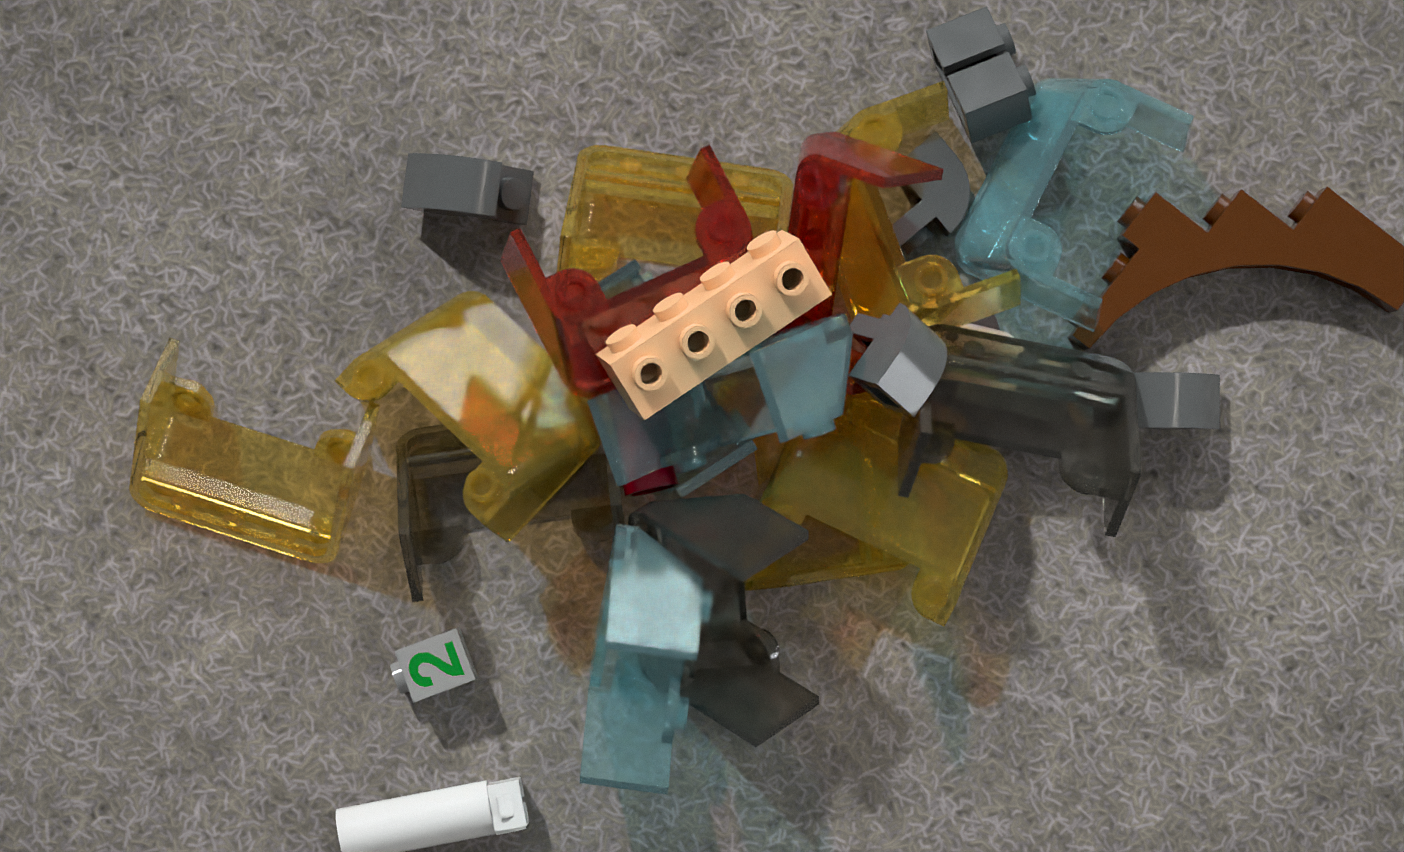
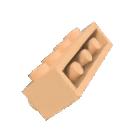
(713, 322)

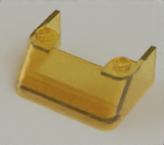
(645, 209)
(872, 265)
(240, 477)

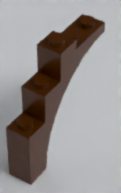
(1324, 241)

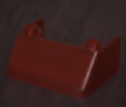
(822, 201)
(572, 309)

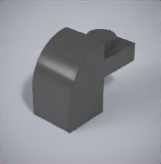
(467, 187)
(939, 200)
(900, 359)
(1178, 400)

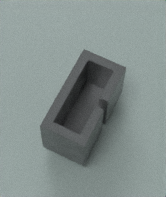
(981, 74)

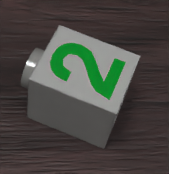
(433, 665)

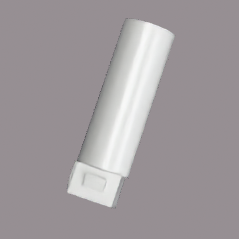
(433, 817)

